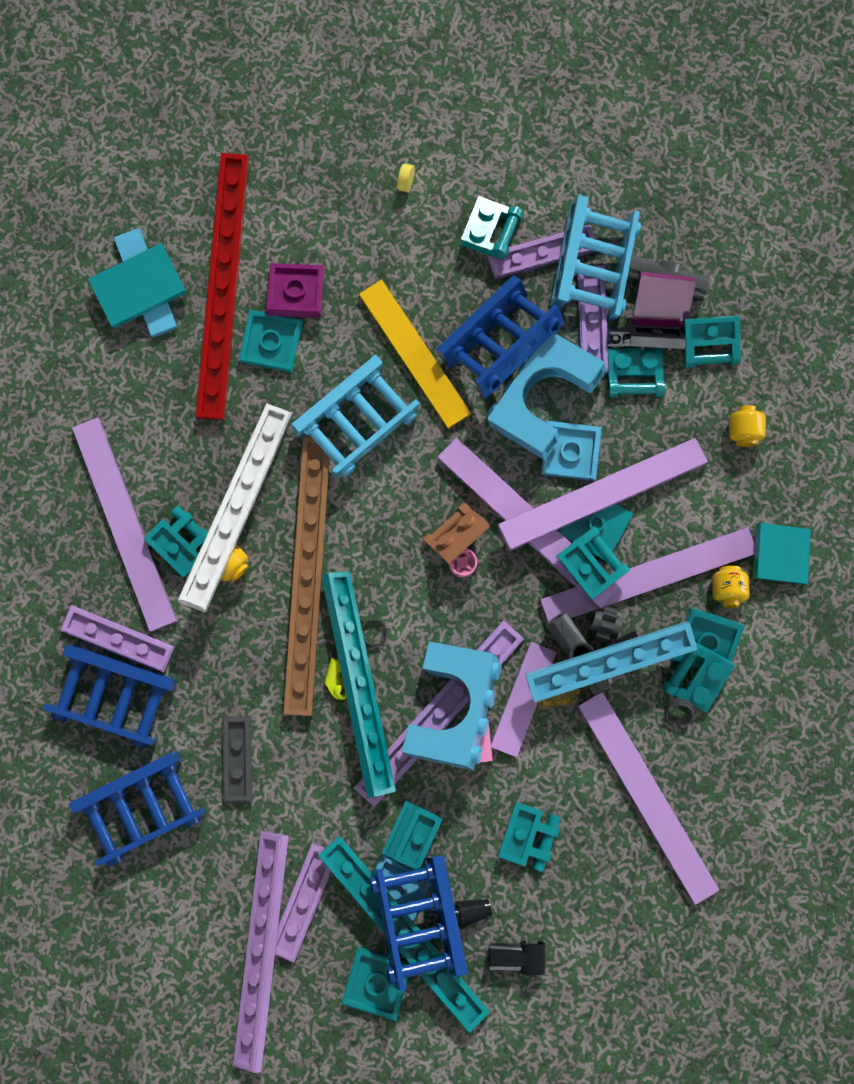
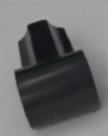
(521, 957)

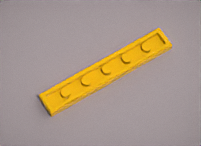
(415, 354)

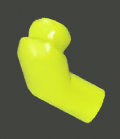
(334, 680)

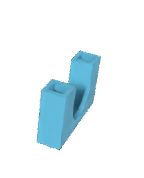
(552, 359)
(461, 743)

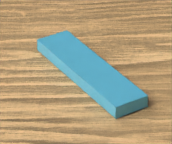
(159, 319)

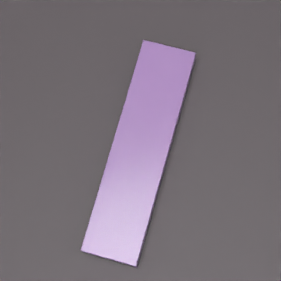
(534, 255)
(593, 319)
(117, 638)
(520, 704)
(301, 905)

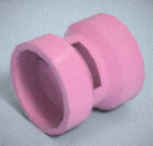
(465, 560)

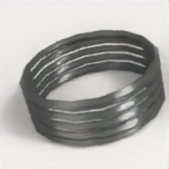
(380, 621)
(679, 701)

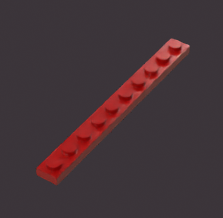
(222, 287)

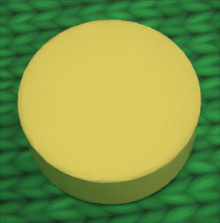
(405, 177)

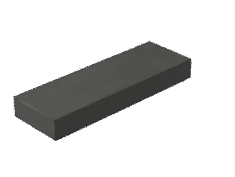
(237, 759)

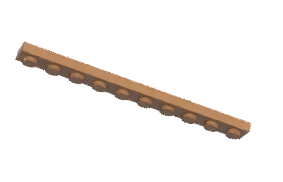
(307, 580)

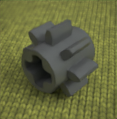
(606, 624)

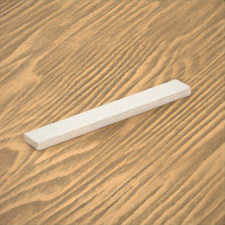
(235, 508)

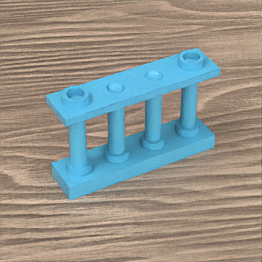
(570, 266)
(350, 390)

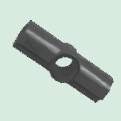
(640, 264)
(569, 639)

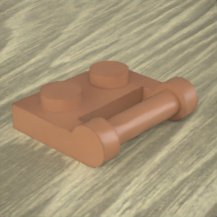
(456, 533)

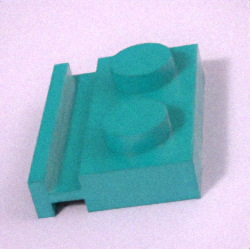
(412, 835)

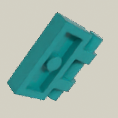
(172, 546)
(521, 833)

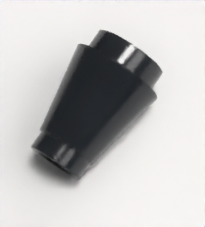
(471, 911)

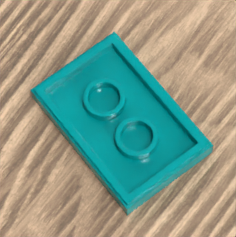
(137, 285)

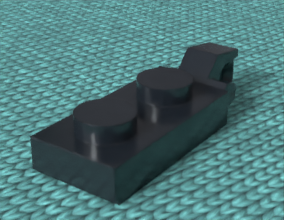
(647, 336)

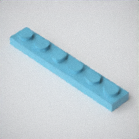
(611, 661)

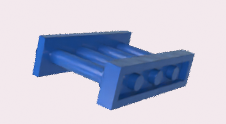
(487, 317)
(106, 667)
(115, 792)
(446, 930)

